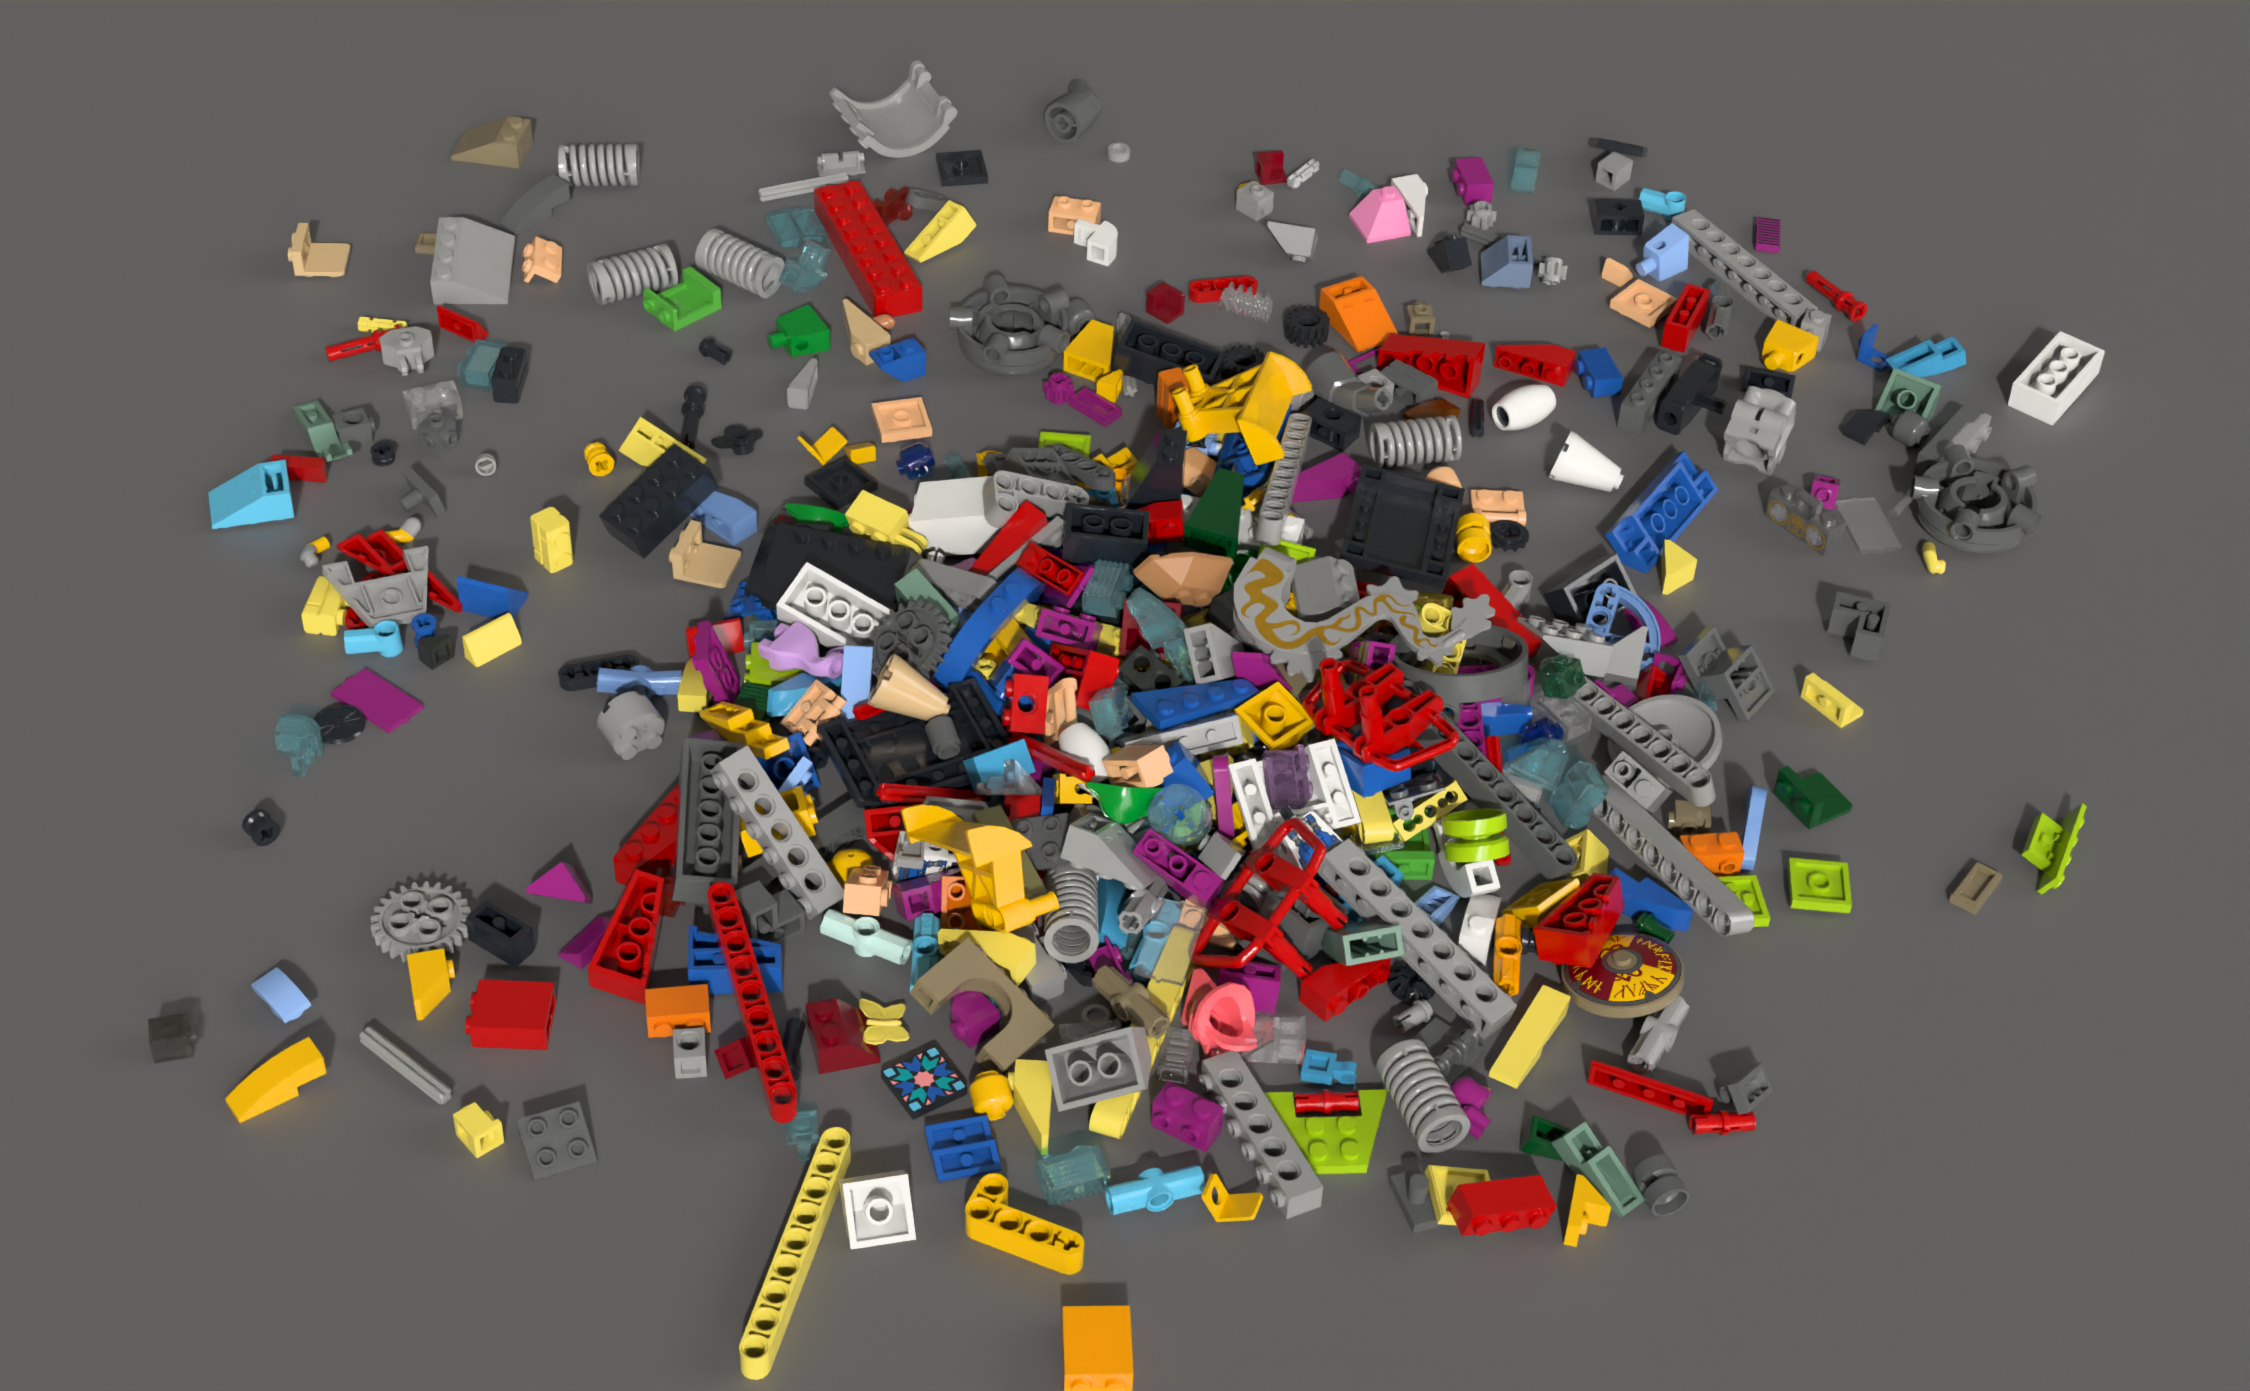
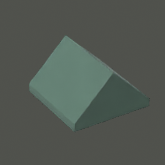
(1908, 393)

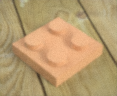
(1643, 303)
(901, 420)

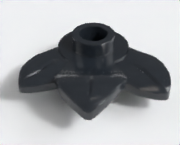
(738, 439)

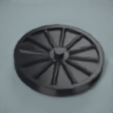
(340, 723)

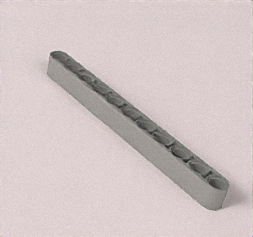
(1283, 480)

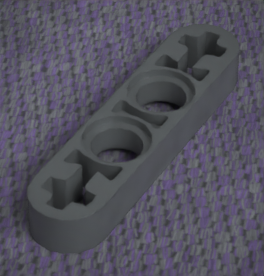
(1085, 469)

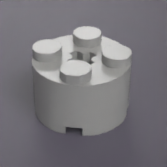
(631, 724)

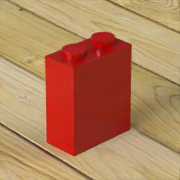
(511, 1014)

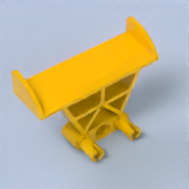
(1245, 403)
(989, 864)

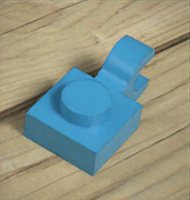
(1323, 1067)

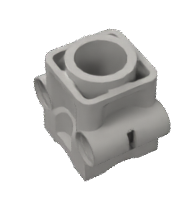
(1759, 429)

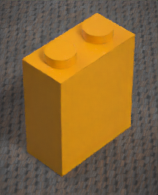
(1097, 1348)

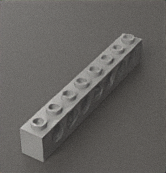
(1742, 270)
(1380, 900)

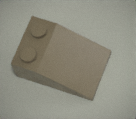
(496, 143)

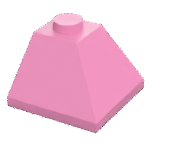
(1381, 215)

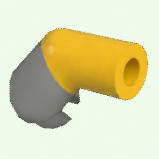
(406, 532)
(310, 551)

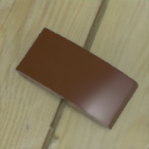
(1432, 409)

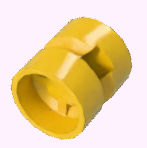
(1473, 538)

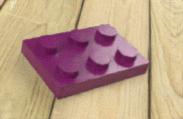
(715, 665)

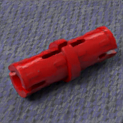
(1326, 1101)
(1721, 1122)

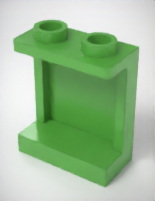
(684, 302)
(1416, 859)

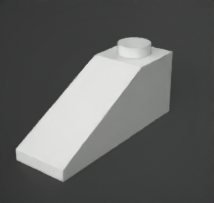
(1414, 195)
(1479, 926)

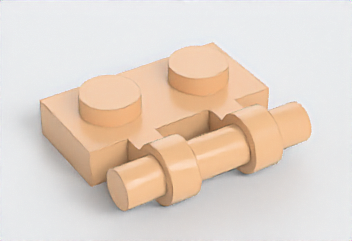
(809, 708)

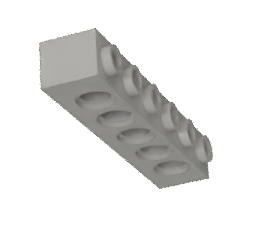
(779, 817)
(1261, 1134)

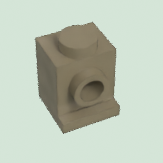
(1420, 314)
(1688, 819)

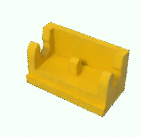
(1066, 791)

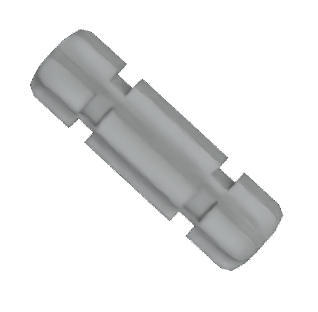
(1302, 174)

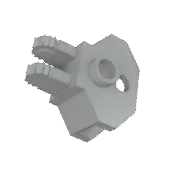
(407, 348)

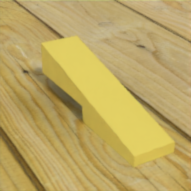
(1530, 1036)

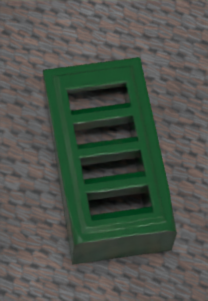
(1540, 1145)

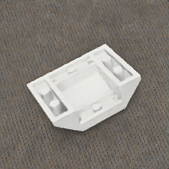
(1330, 799)

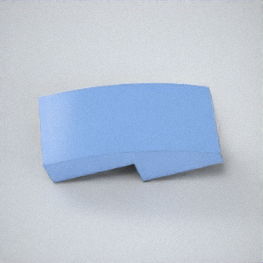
(281, 995)

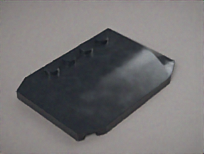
(855, 561)
(898, 751)

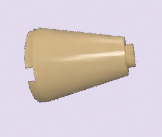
(907, 692)

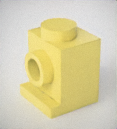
(478, 1129)

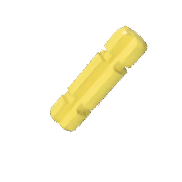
(366, 324)

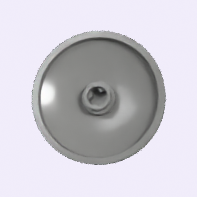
(1683, 722)

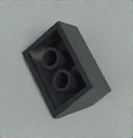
(1573, 596)

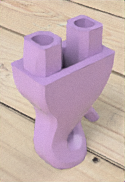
(798, 649)

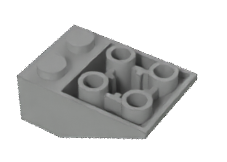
(1572, 641)
(1107, 850)

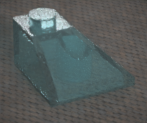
(1538, 762)

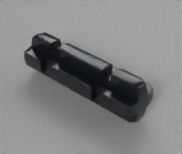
(1477, 418)

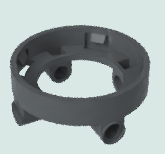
(1491, 645)

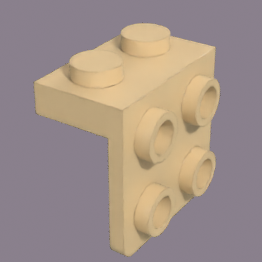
(316, 258)
(701, 561)

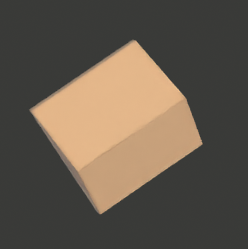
(1616, 272)

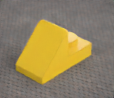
(1585, 1208)

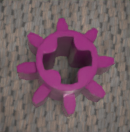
(1058, 388)

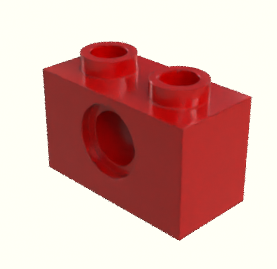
(1034, 688)

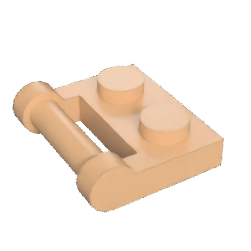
(1498, 505)
(1060, 710)

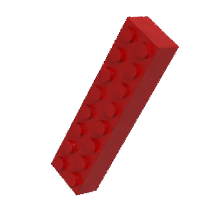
(868, 249)

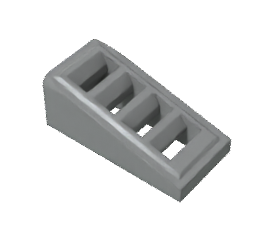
(803, 386)

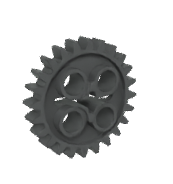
(923, 627)

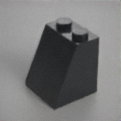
(1159, 471)

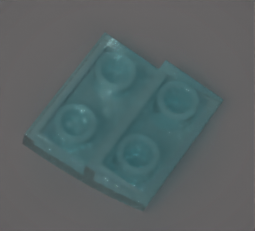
(794, 226)

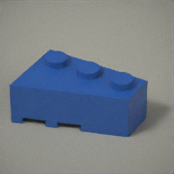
(707, 965)

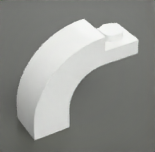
(1466, 877)

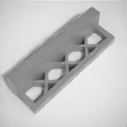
(1196, 736)

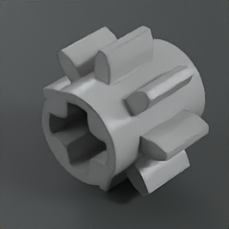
(1481, 215)
(1552, 271)

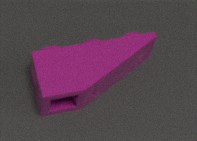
(1179, 869)
(921, 894)

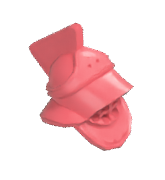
(1219, 1016)

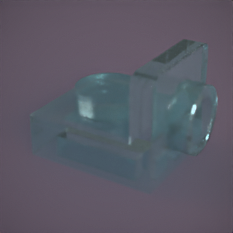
(759, 630)

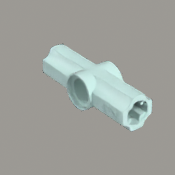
(866, 936)

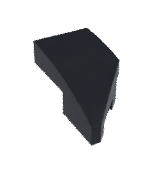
(1864, 424)

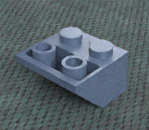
(1508, 263)

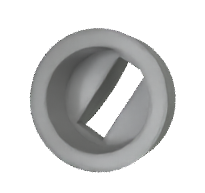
(486, 468)

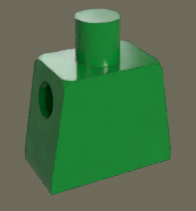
(800, 333)

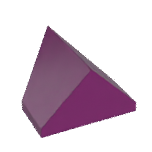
(1258, 670)
(562, 883)

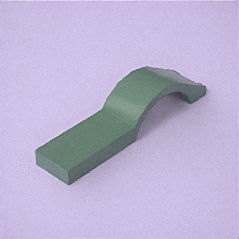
(321, 431)

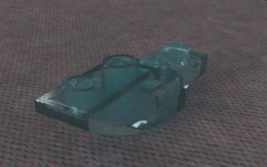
(1162, 629)

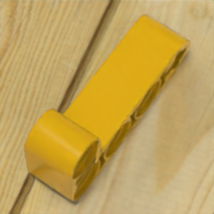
(1019, 1233)

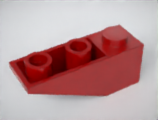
(1541, 362)
(1165, 521)
(1049, 569)
(1337, 986)

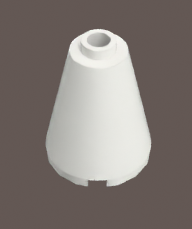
(1585, 466)

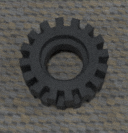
(1306, 326)
(1240, 360)

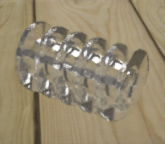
(1246, 303)

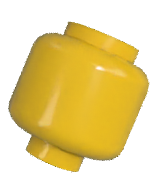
(991, 1095)

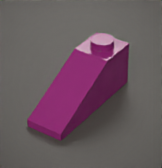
(1328, 480)

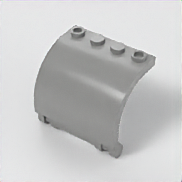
(901, 122)

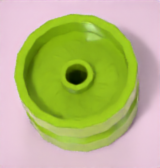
(1475, 835)

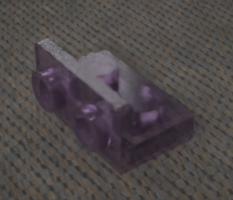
(1287, 777)

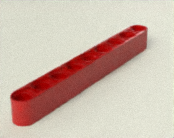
(731, 936)

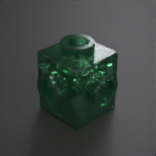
(1562, 677)

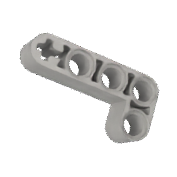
(1010, 490)
(955, 585)

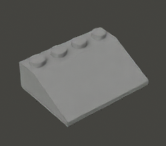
(471, 263)

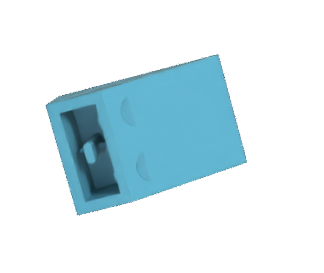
(253, 497)

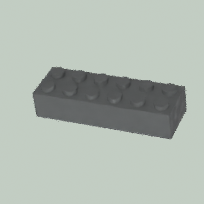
(705, 823)

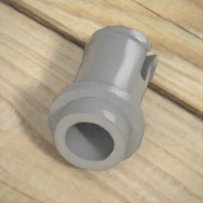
(1412, 1016)

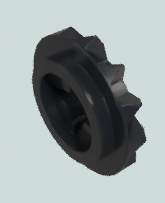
(1518, 535)
(1399, 985)

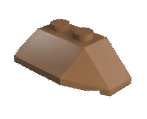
(1185, 576)

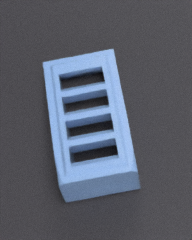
(1435, 910)

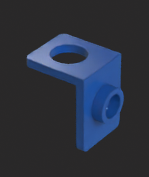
(1867, 351)

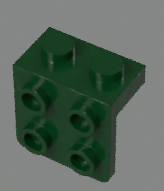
(1810, 798)

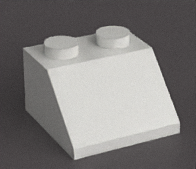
(877, 1209)

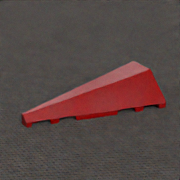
(387, 557)

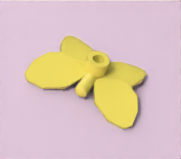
(883, 1022)

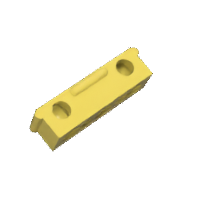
(1432, 800)

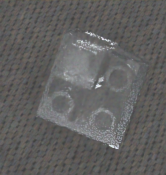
(1279, 1038)

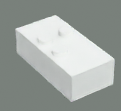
(2056, 378)

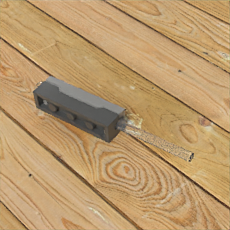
(1965, 428)

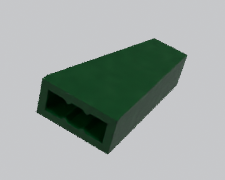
(1217, 516)

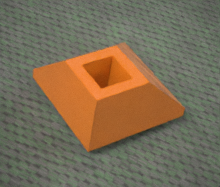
(956, 905)

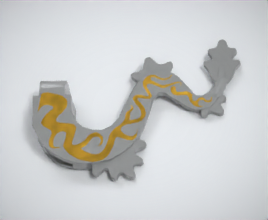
(1268, 627)

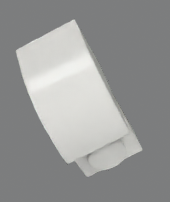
(1099, 240)

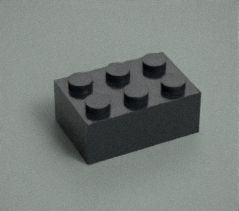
(1105, 535)

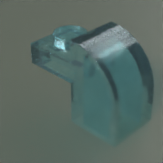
(1526, 170)
(808, 271)
(300, 739)

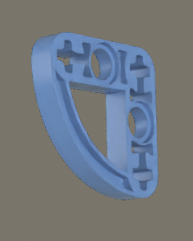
(1636, 605)

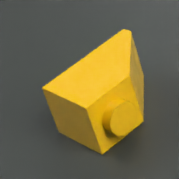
(429, 979)

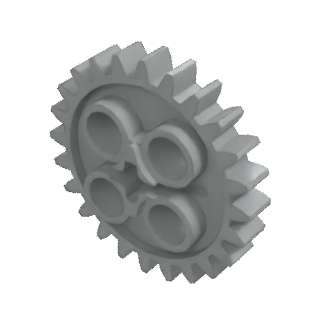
(420, 920)

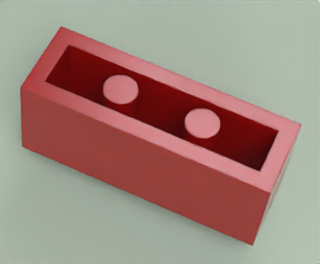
(1685, 318)
(1501, 1205)

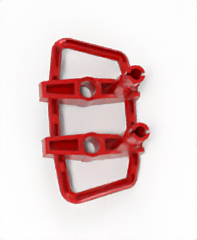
(1363, 704)
(1254, 928)

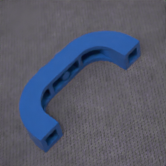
(986, 624)

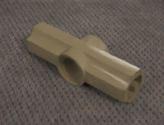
(1130, 1001)

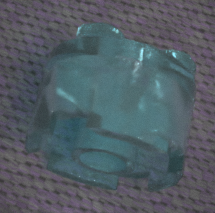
(1197, 814)

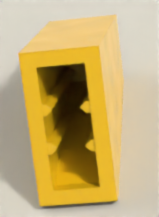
(1090, 352)

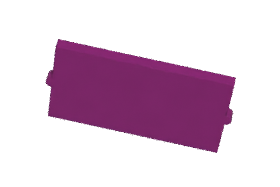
(1054, 598)
(377, 700)

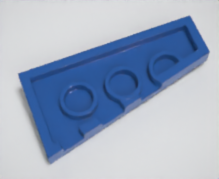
(1190, 703)

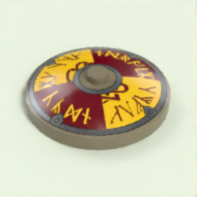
(1628, 979)

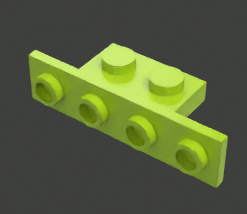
(2051, 845)

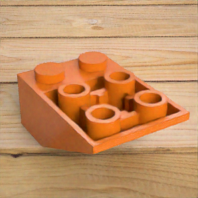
(1357, 313)

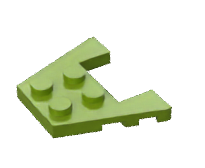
(1334, 1143)

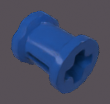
(424, 626)

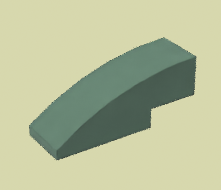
(1600, 1167)

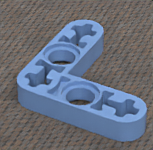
(1754, 805)

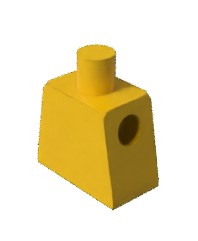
(1788, 347)

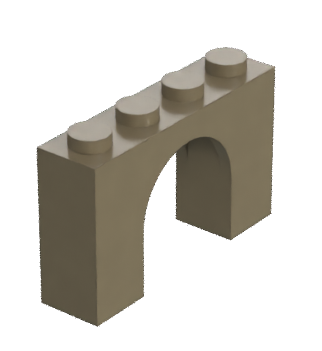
(971, 970)

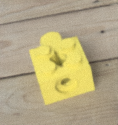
(882, 522)

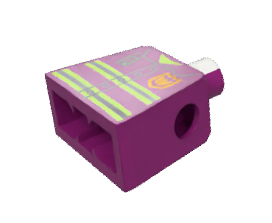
(1370, 654)

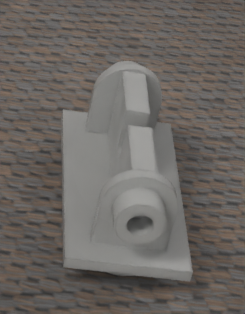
(851, 163)

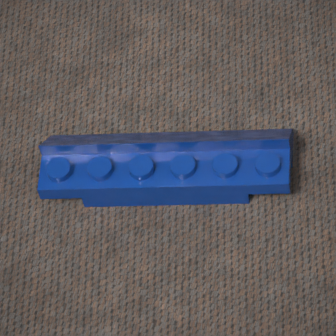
(1237, 458)
(1661, 513)

